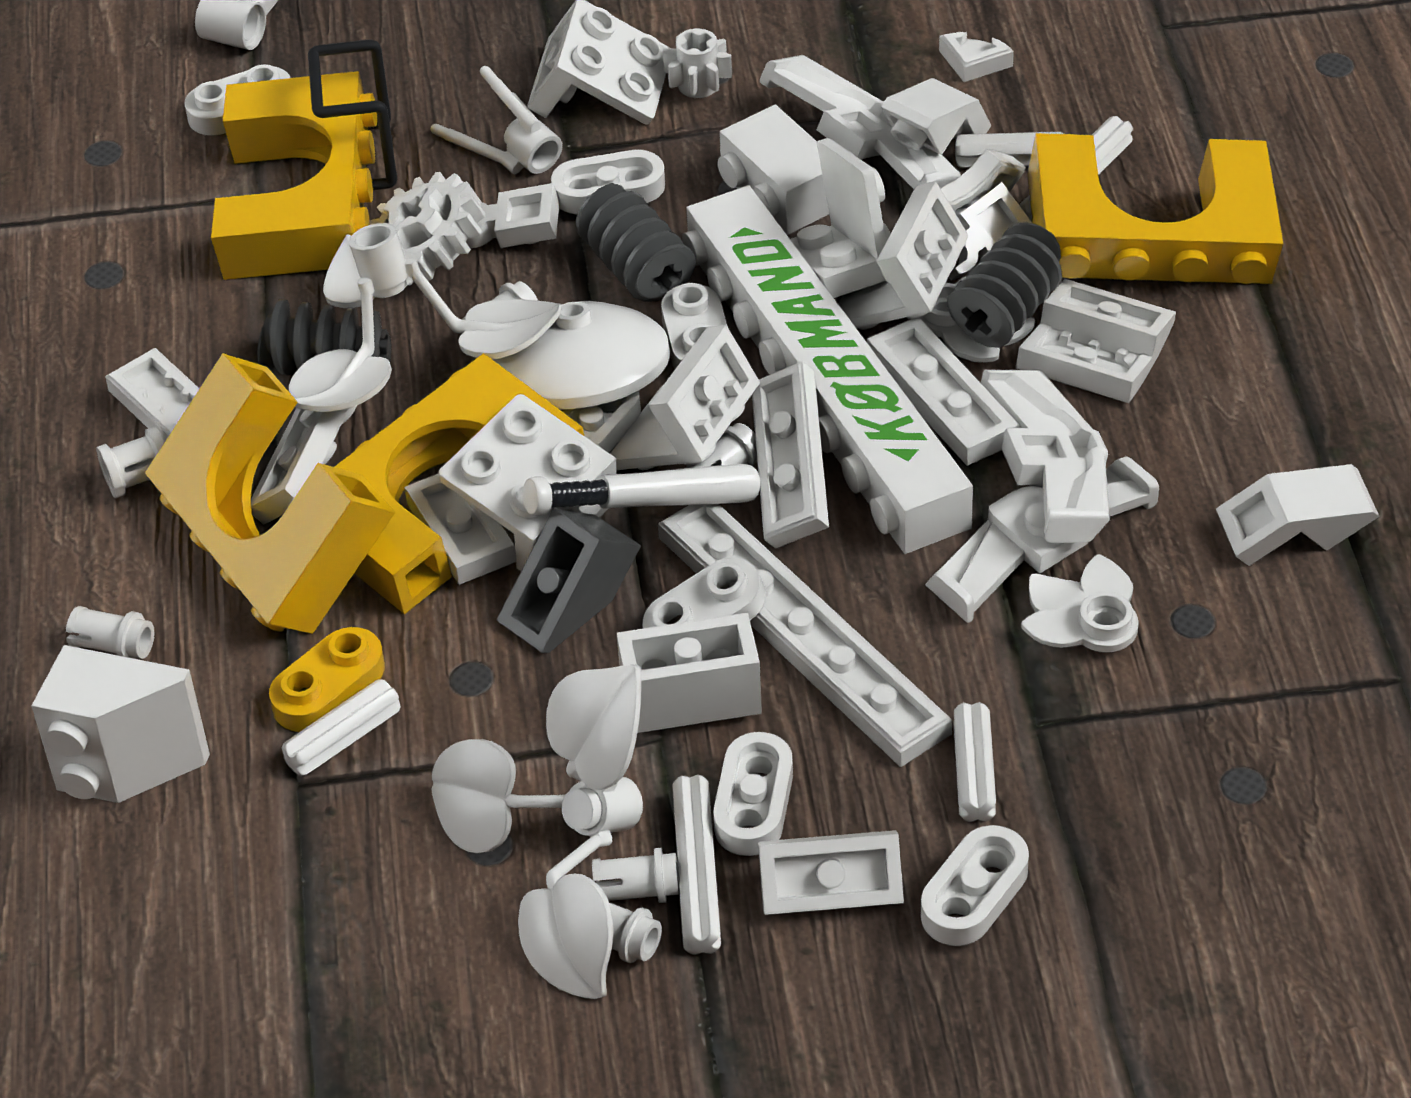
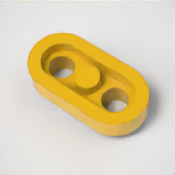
(331, 672)

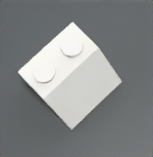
(117, 724)

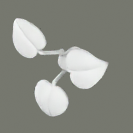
(377, 266)
(595, 727)

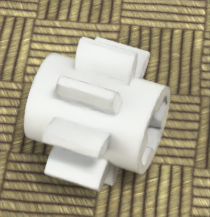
(697, 63)

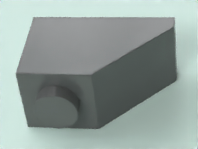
(567, 578)

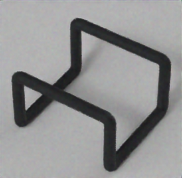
(381, 106)

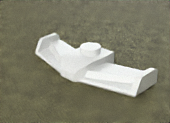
(855, 119)
(1053, 452)
(1017, 534)

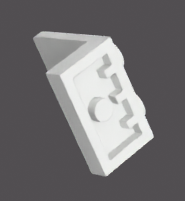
(604, 60)
(848, 249)
(913, 262)
(691, 407)
(517, 446)

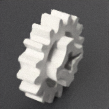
(434, 220)

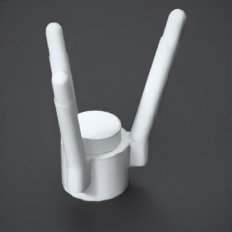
(527, 138)

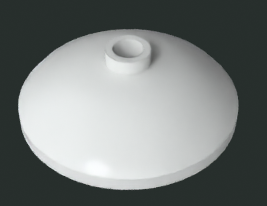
(592, 355)

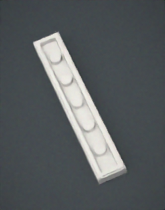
(815, 637)

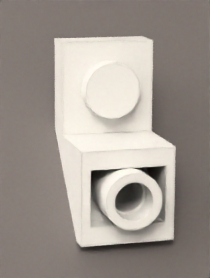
(933, 115)
(1319, 502)

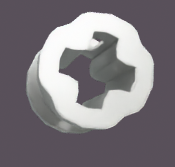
(127, 463)

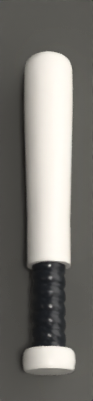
(658, 488)

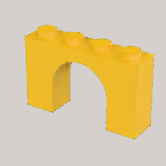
(306, 223)
(1228, 242)
(208, 478)
(408, 555)

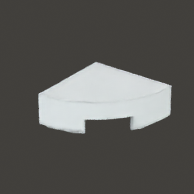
(974, 57)

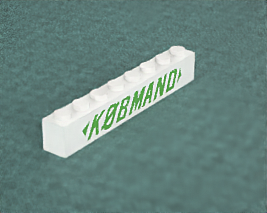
(862, 411)

